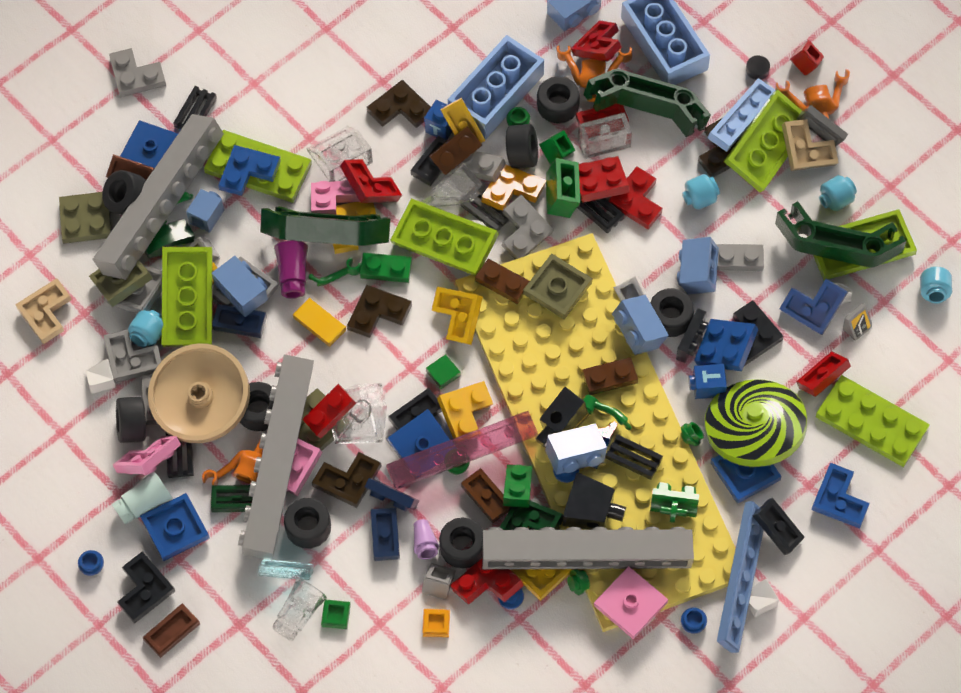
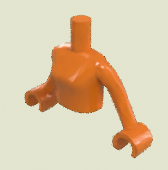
(591, 68)
(819, 95)
(244, 470)

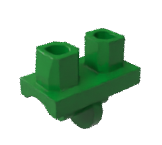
(674, 502)

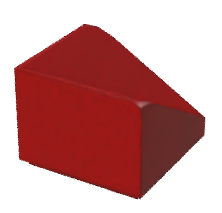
(806, 57)

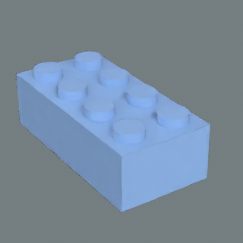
(666, 39)
(499, 83)

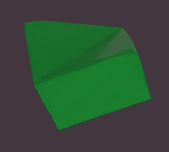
(557, 147)

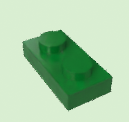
(386, 267)
(517, 486)

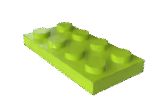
(763, 145)
(289, 175)
(444, 237)
(832, 268)
(187, 295)
(872, 421)

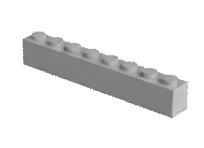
(158, 197)
(277, 457)
(587, 548)

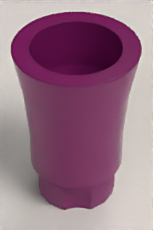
(291, 264)

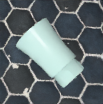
(142, 498)

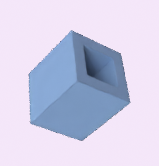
(205, 210)

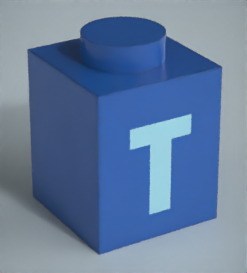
(435, 121)
(708, 381)

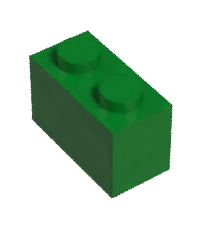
(562, 188)

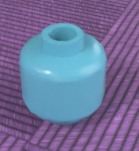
(701, 191)
(837, 193)
(936, 284)
(146, 328)

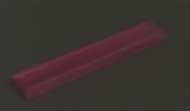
(461, 450)

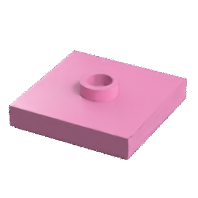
(630, 602)

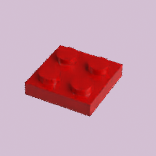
(602, 179)

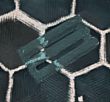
(285, 569)

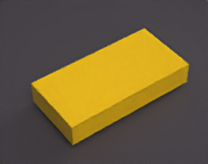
(319, 322)

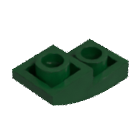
(170, 235)

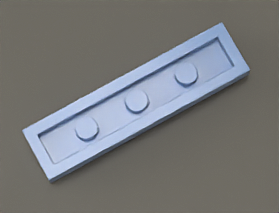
(741, 115)

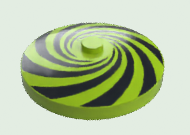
(756, 423)

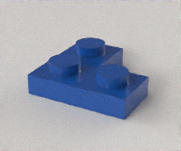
(247, 163)
(815, 312)
(835, 502)

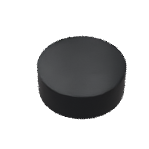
(757, 67)

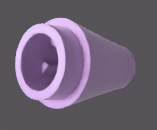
(424, 540)

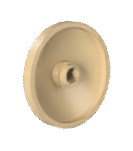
(199, 393)

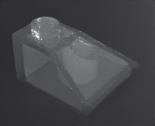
(454, 188)
(366, 419)

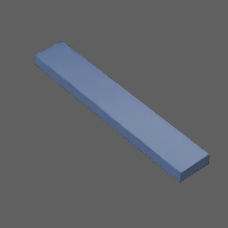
(740, 580)

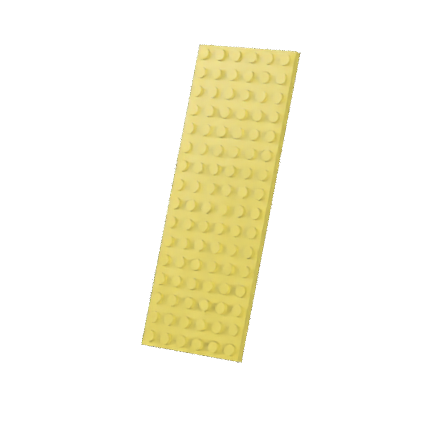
(540, 354)

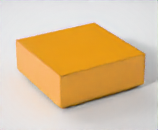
(436, 623)

